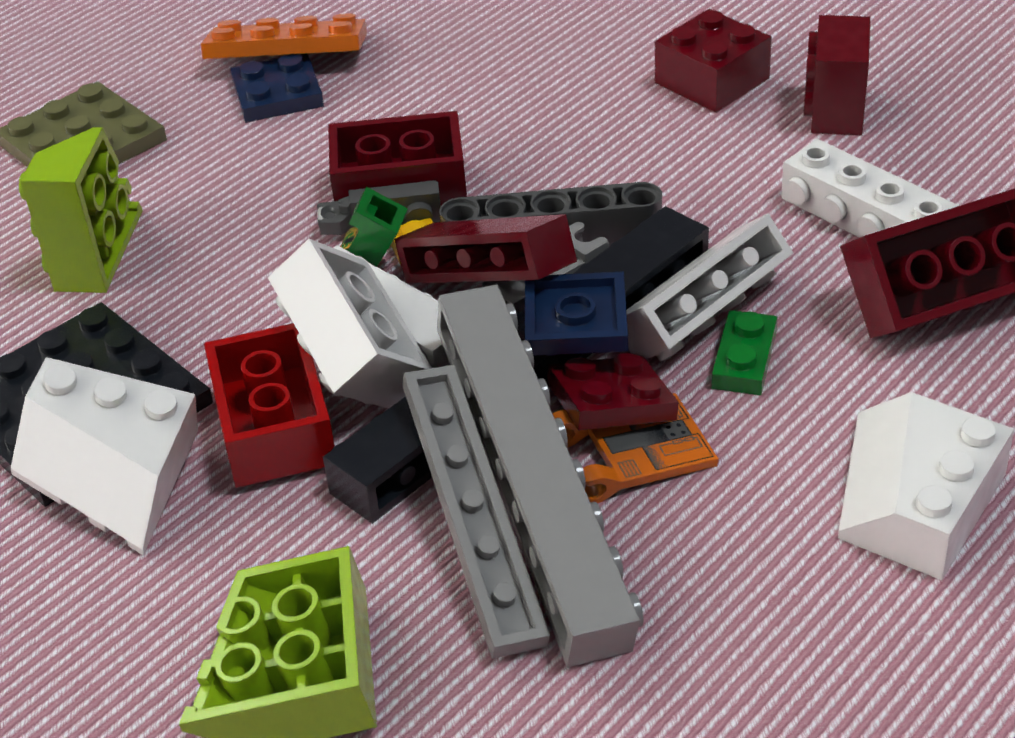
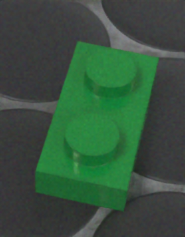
(744, 352)

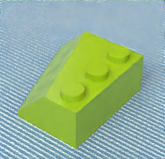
(289, 654)

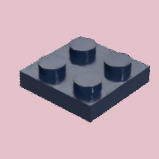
(276, 87)
(576, 314)

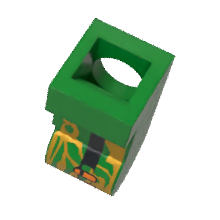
(375, 226)

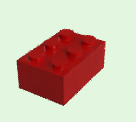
(269, 405)

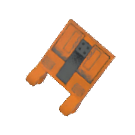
(641, 452)

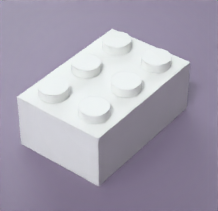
(347, 324)

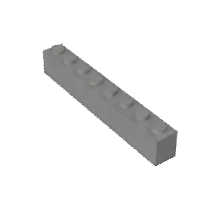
(538, 479)

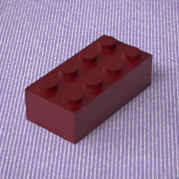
(934, 264)

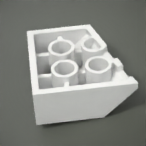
(104, 445)

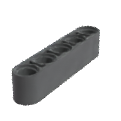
(604, 209)

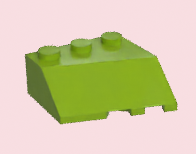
(79, 211)

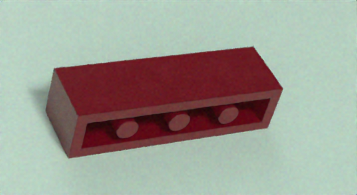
(487, 250)

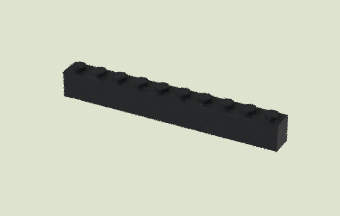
(386, 457)

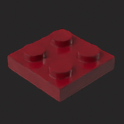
(611, 392)

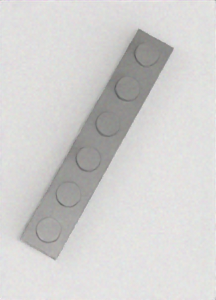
(475, 513)

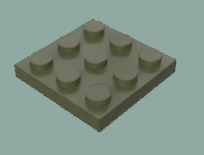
(91, 106)

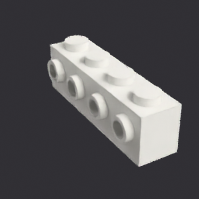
(853, 191)
(705, 287)

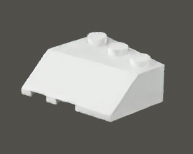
(921, 480)

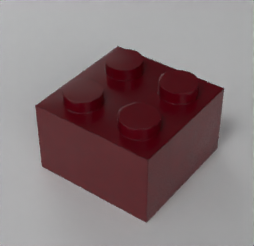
(712, 60)
(837, 74)

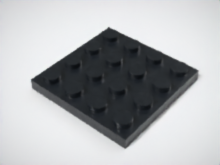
(92, 340)

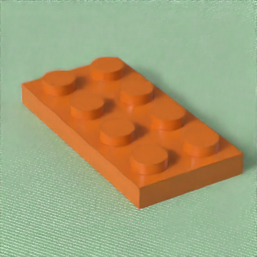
(277, 38)

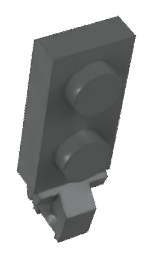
(419, 197)

